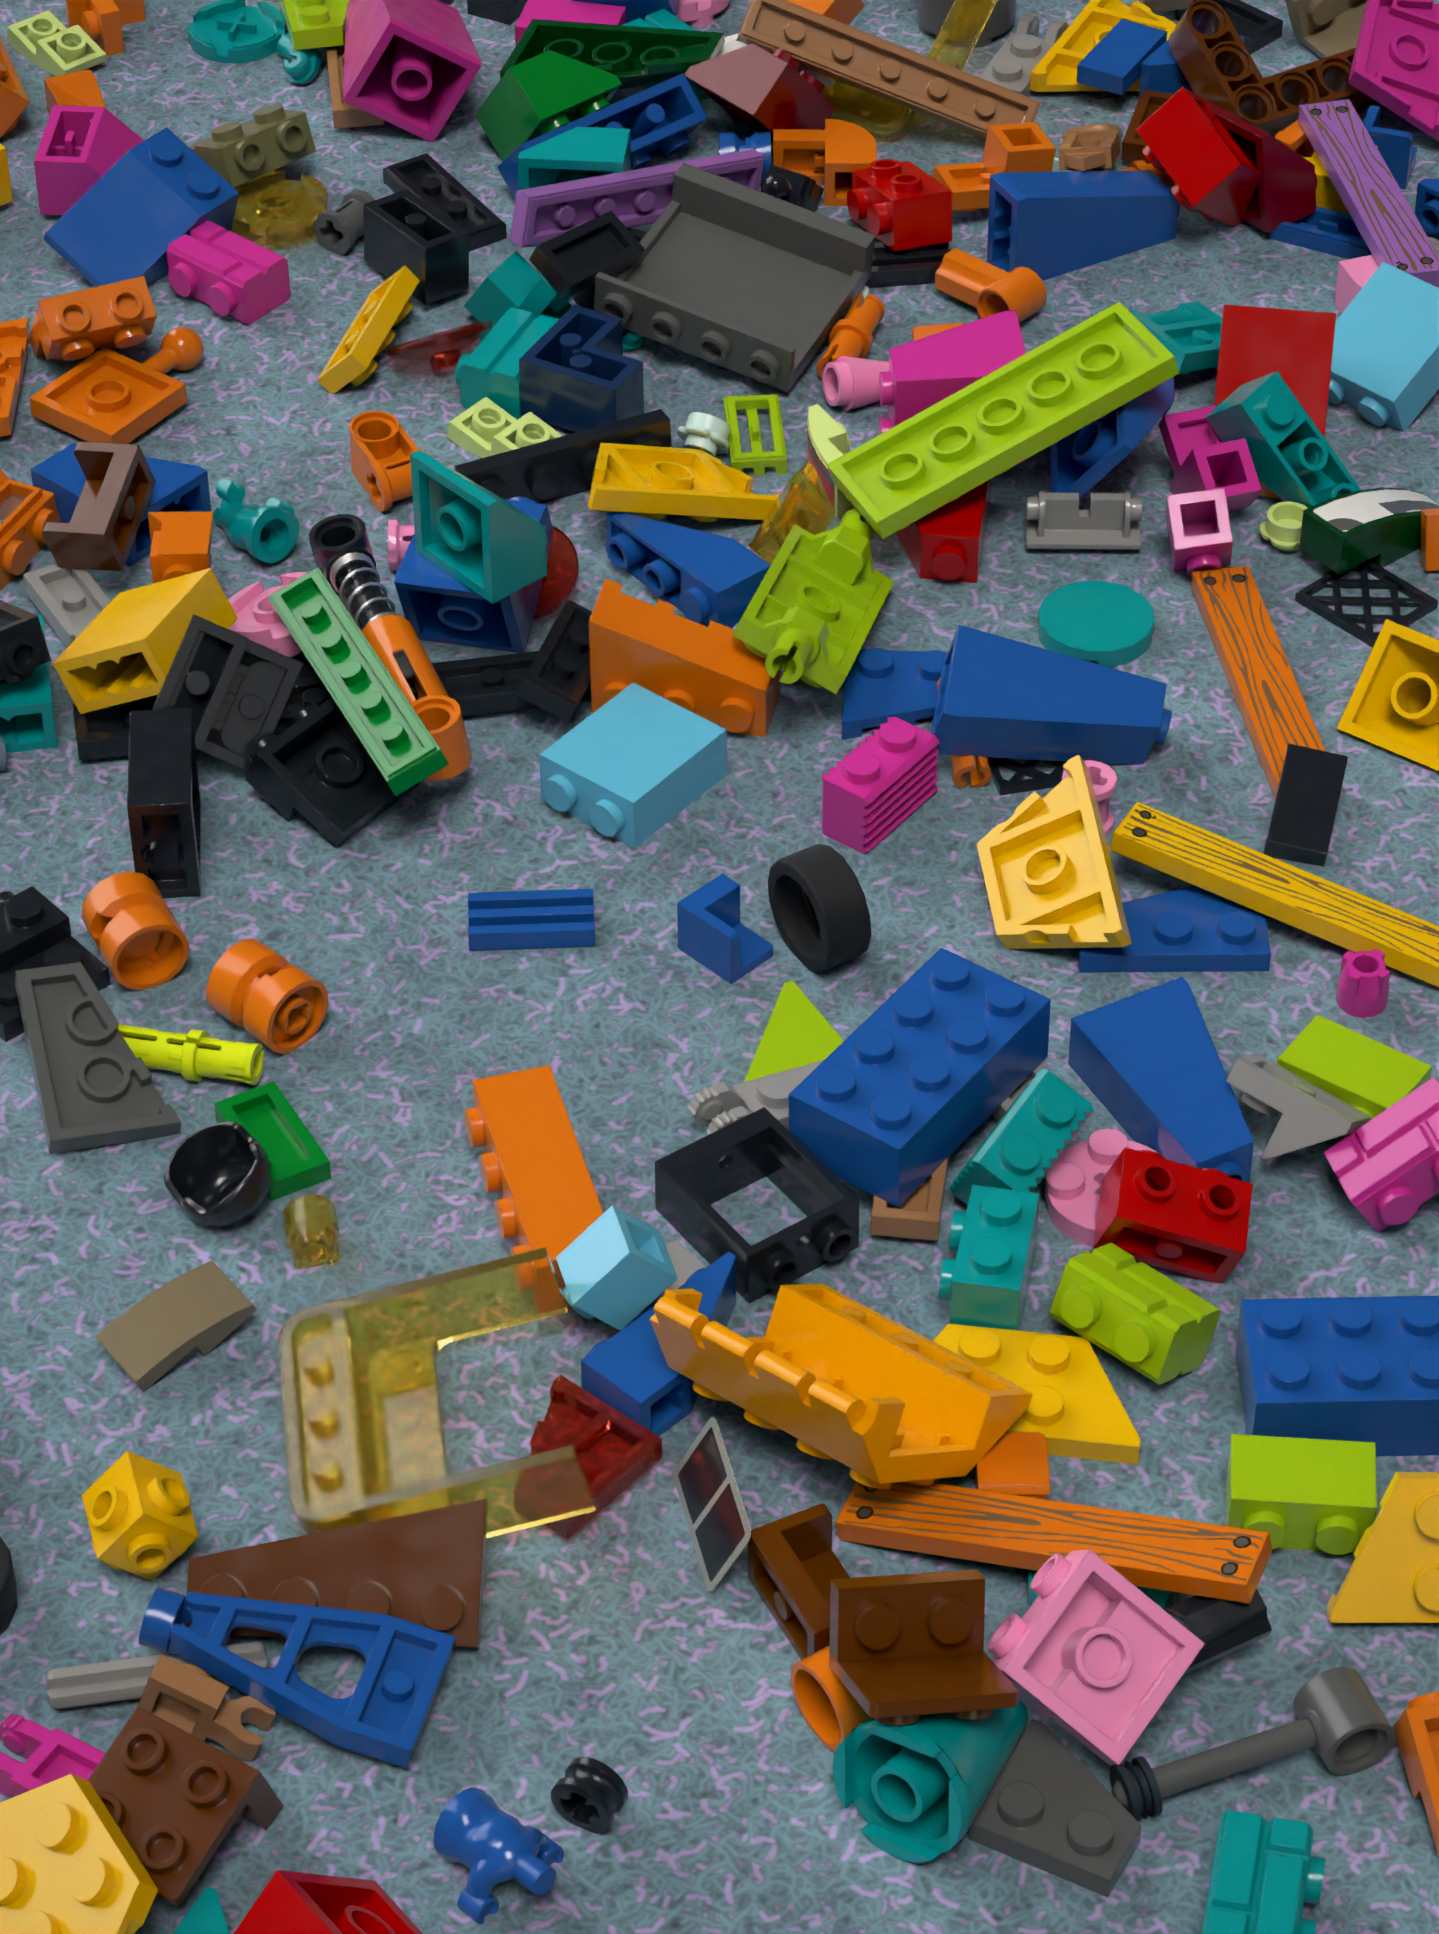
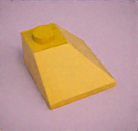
(1398, 696)

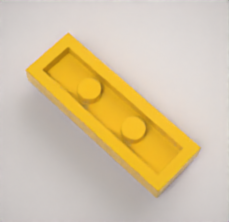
(369, 332)

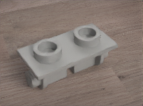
(1058, 523)

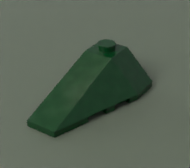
(629, 52)

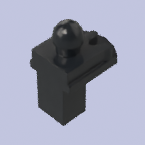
(792, 188)

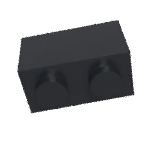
(413, 234)

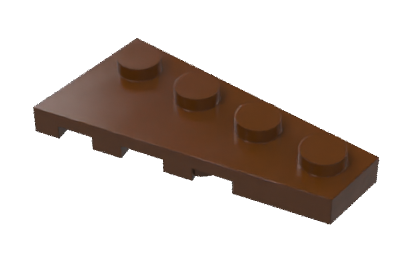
(404, 1566)

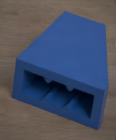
(177, 489)

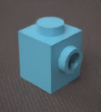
(615, 1268)

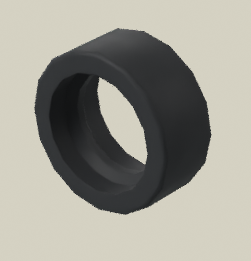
(819, 907)

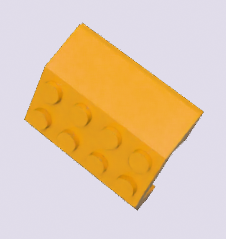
(845, 1384)

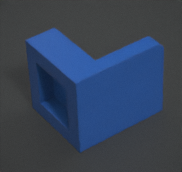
(1393, 146)
(713, 932)

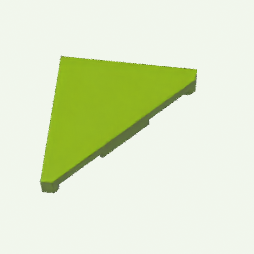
(793, 1036)

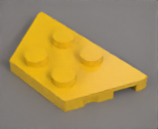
(1059, 66)
(673, 482)
(1054, 872)
(1069, 1388)
(1396, 1559)
(68, 1865)

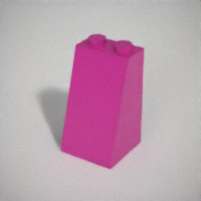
(407, 62)

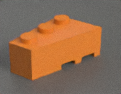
(679, 661)

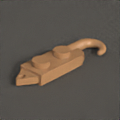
(1090, 147)

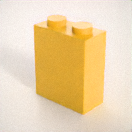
(136, 638)

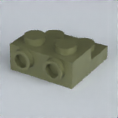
(257, 146)

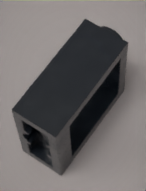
(165, 800)
(753, 1150)

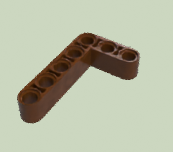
(1227, 76)

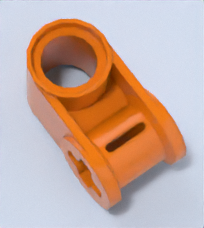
(381, 457)

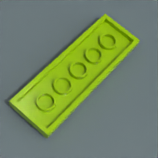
(1002, 419)

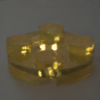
(278, 209)

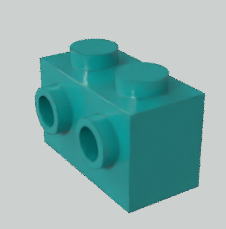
(993, 1258)

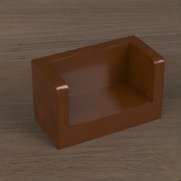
(107, 509)
(793, 1573)

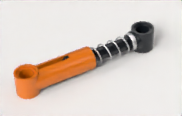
(348, 564)

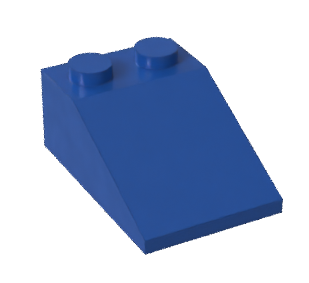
(139, 209)
(1098, 447)

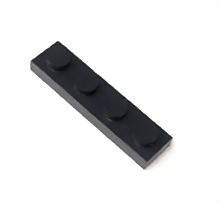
(564, 463)

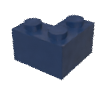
(580, 374)

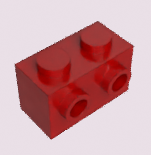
(900, 205)
(1174, 1214)

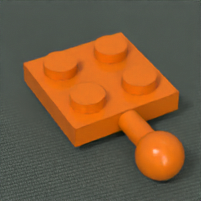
(117, 397)

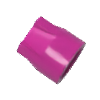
(1363, 983)

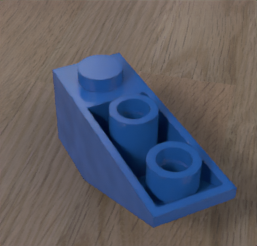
(689, 568)
(631, 1367)

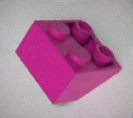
(76, 153)

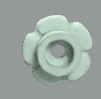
(705, 433)

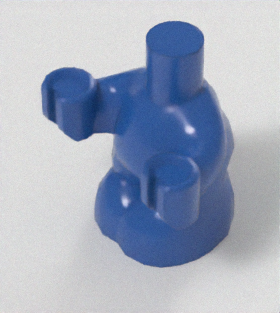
(495, 1849)

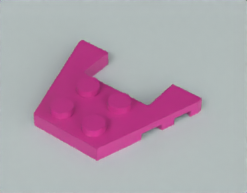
(1400, 59)

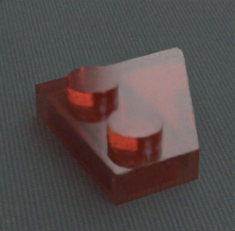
(607, 1443)

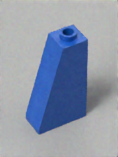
(1075, 218)
(1043, 704)
(1163, 1078)

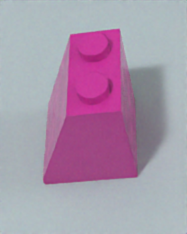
(945, 363)

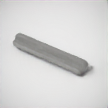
(122, 1678)

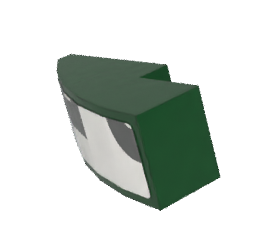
(1364, 526)

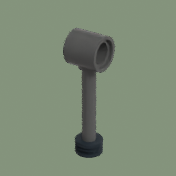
(1334, 1720)

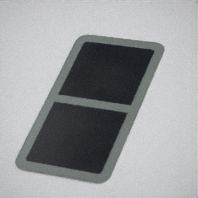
(712, 1504)

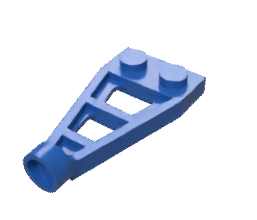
(392, 1693)

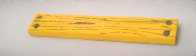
(1279, 890)

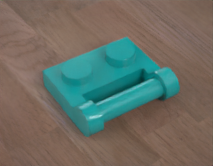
(1188, 333)

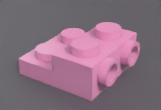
(1093, 1653)

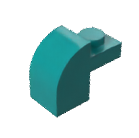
(516, 286)

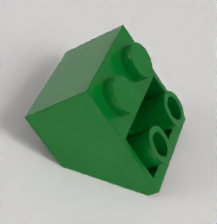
(541, 98)

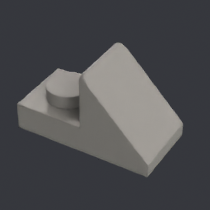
(1308, 1111)

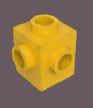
(139, 1516)

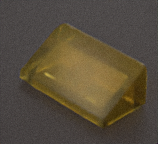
(799, 503)

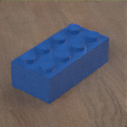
(920, 1075)
(1342, 1370)

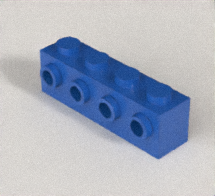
(656, 119)

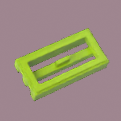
(756, 458)

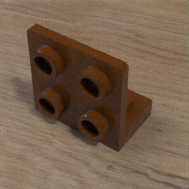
(915, 1646)
(177, 1799)

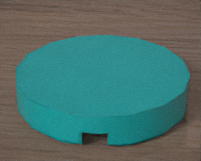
(236, 32)
(1096, 622)

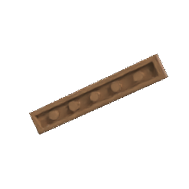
(884, 68)

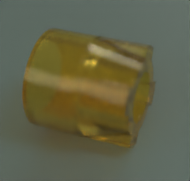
(312, 1231)

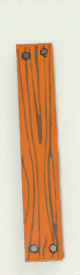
(1255, 666)
(1030, 1530)

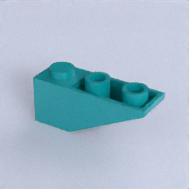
(1282, 441)

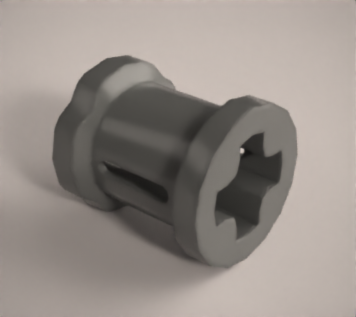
(342, 226)

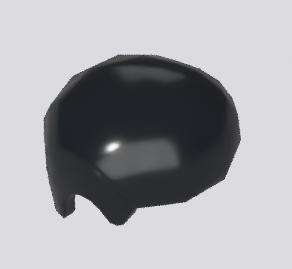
(219, 1174)

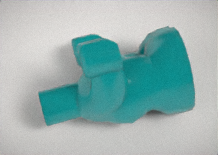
(264, 530)

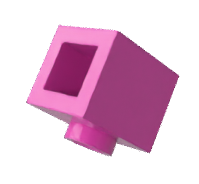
(1199, 530)

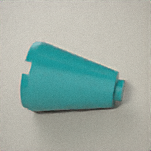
(924, 1778)

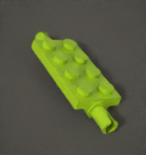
(816, 604)

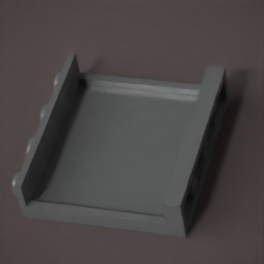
(739, 278)

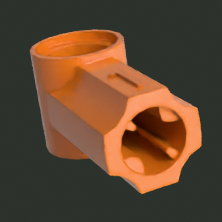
(989, 287)

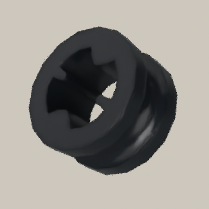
(589, 1794)

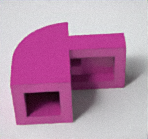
(1206, 462)

